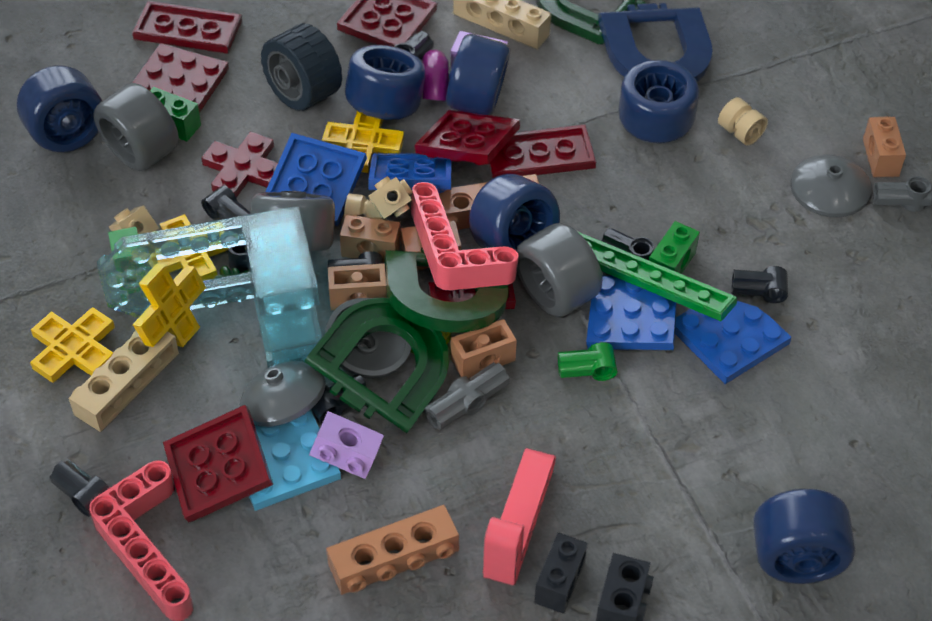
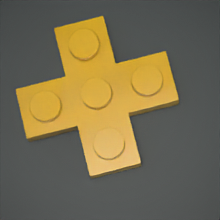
(364, 136)
(200, 261)
(169, 305)
(71, 344)

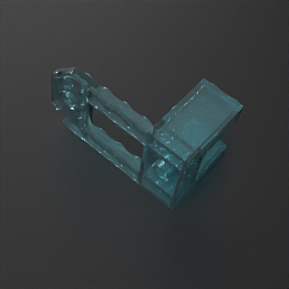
(278, 277)

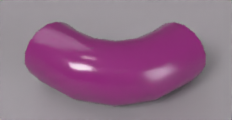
(436, 75)

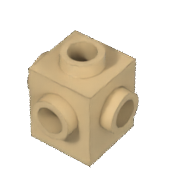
(387, 207)
(136, 217)

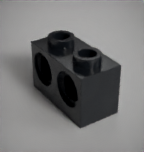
(560, 573)
(621, 592)

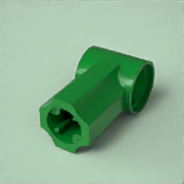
(594, 362)

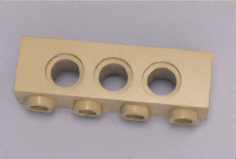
(507, 17)
(121, 379)

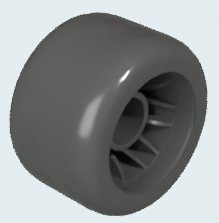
(136, 126)
(315, 211)
(559, 269)

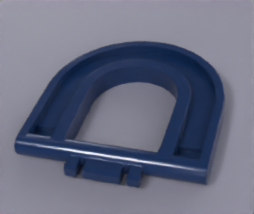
(689, 26)

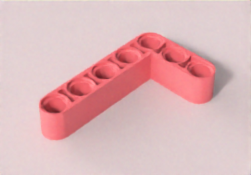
(450, 266)
(121, 521)
(510, 536)

